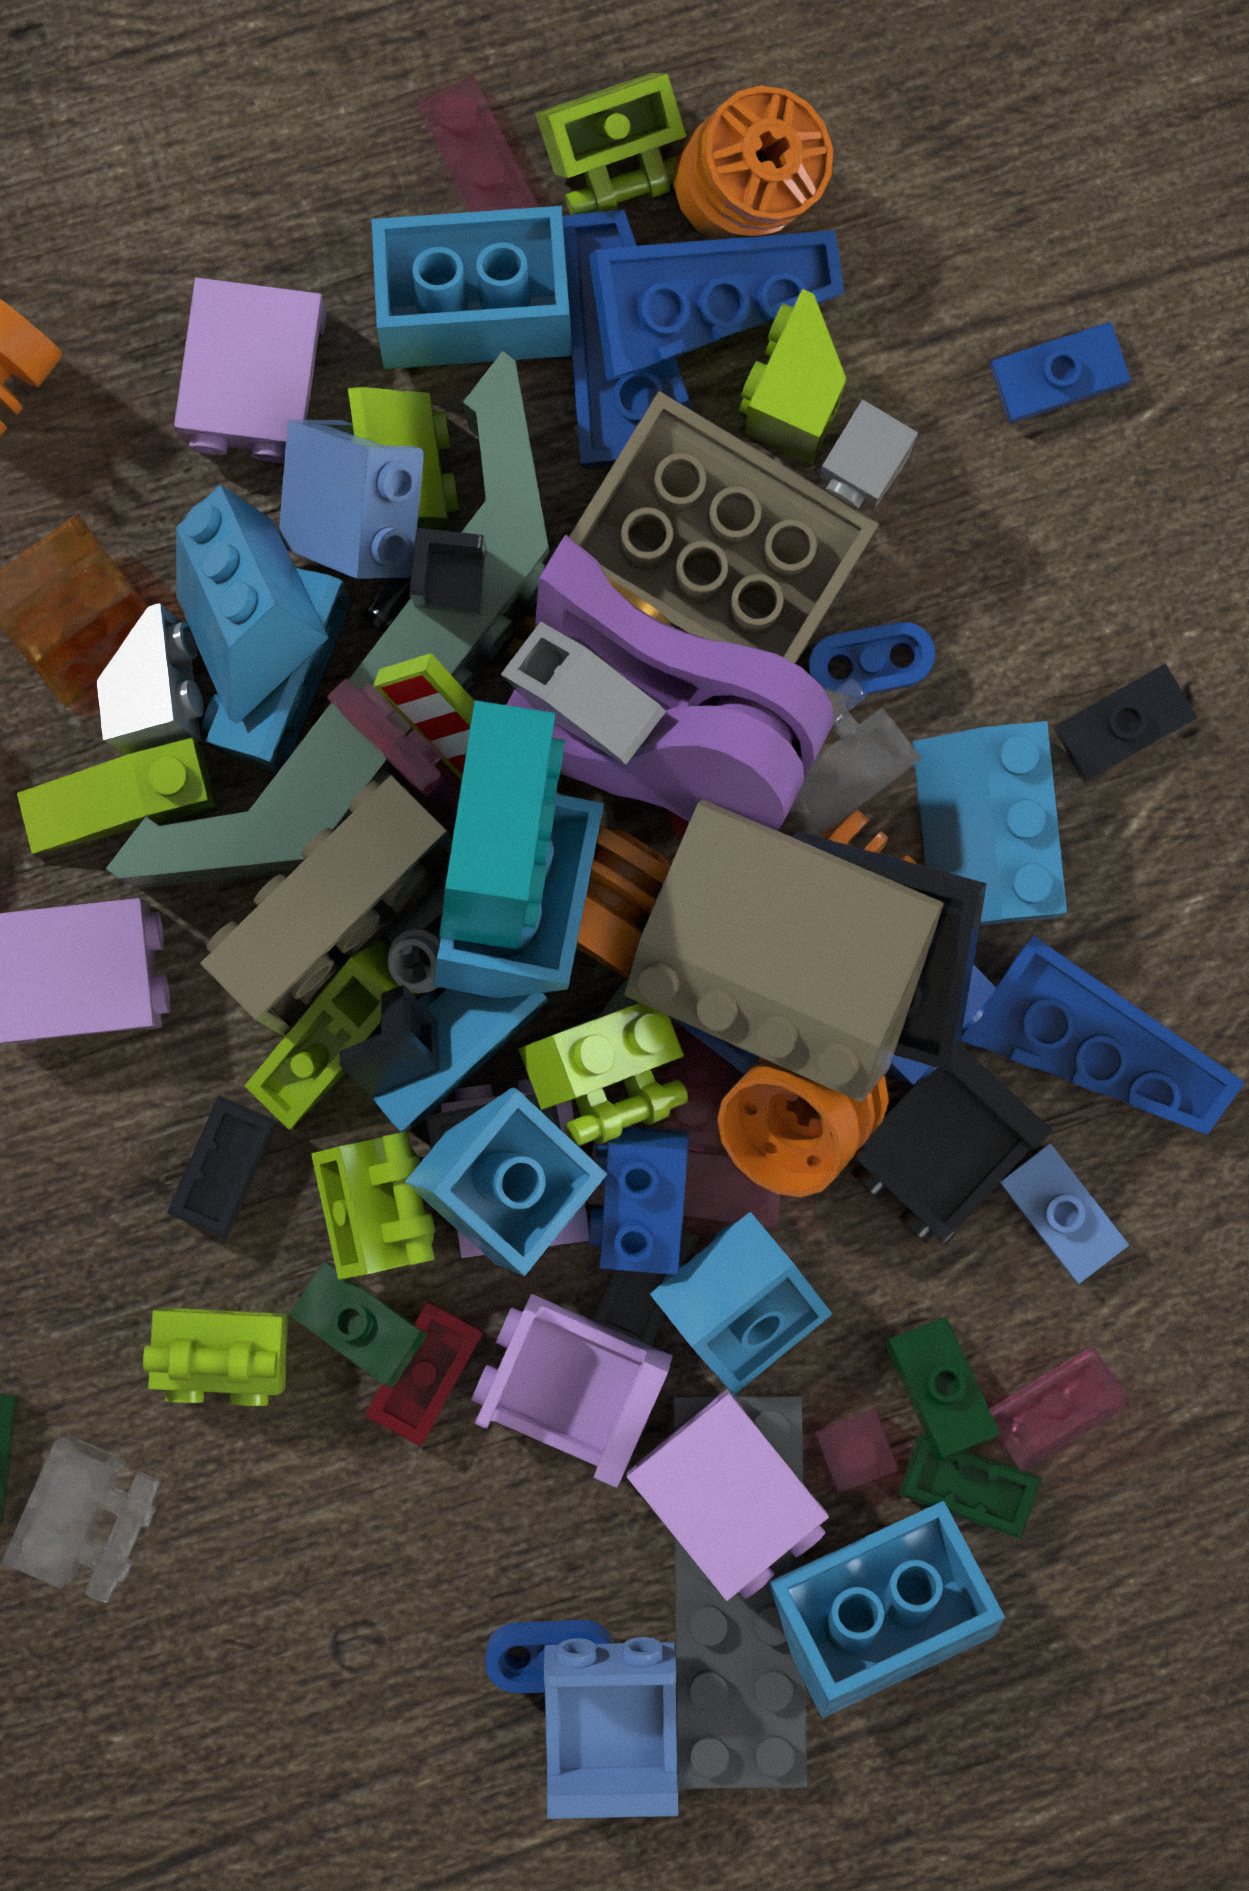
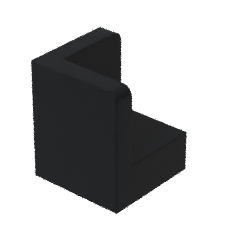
(448, 570)
(401, 1052)

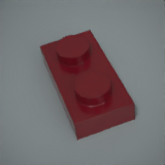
(430, 1376)

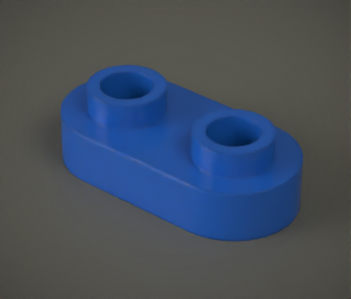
(869, 657)
(527, 1672)

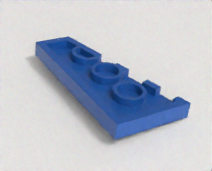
(696, 293)
(613, 408)
(1085, 1032)

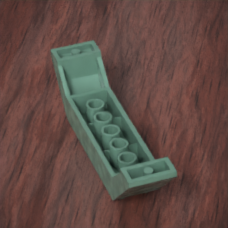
(334, 757)

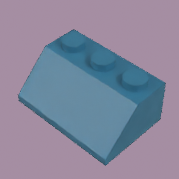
(471, 287)
(242, 600)
(274, 726)
(994, 817)
(548, 951)
(468, 1035)
(884, 1608)

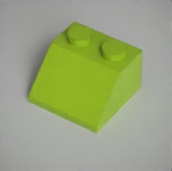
(409, 420)

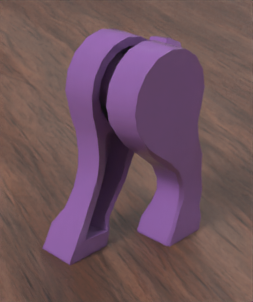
(735, 717)

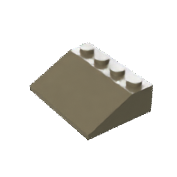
(721, 534)
(330, 905)
(784, 950)

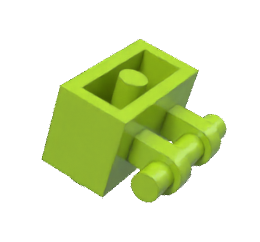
(608, 128)
(601, 1053)
(369, 1209)
(217, 1353)

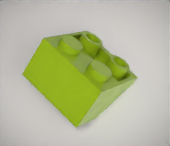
(800, 387)

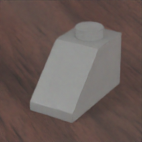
(867, 457)

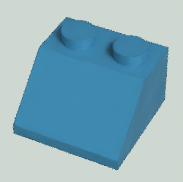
(507, 1180)
(741, 1303)

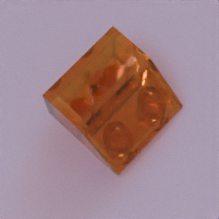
(68, 608)

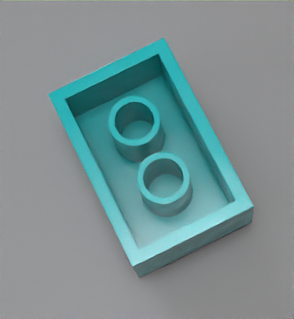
(502, 825)

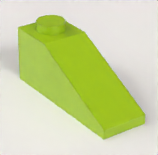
(118, 796)
(308, 1056)

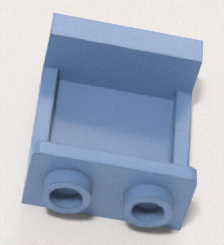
(350, 500)
(611, 1729)

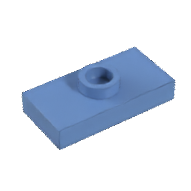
(1063, 1213)

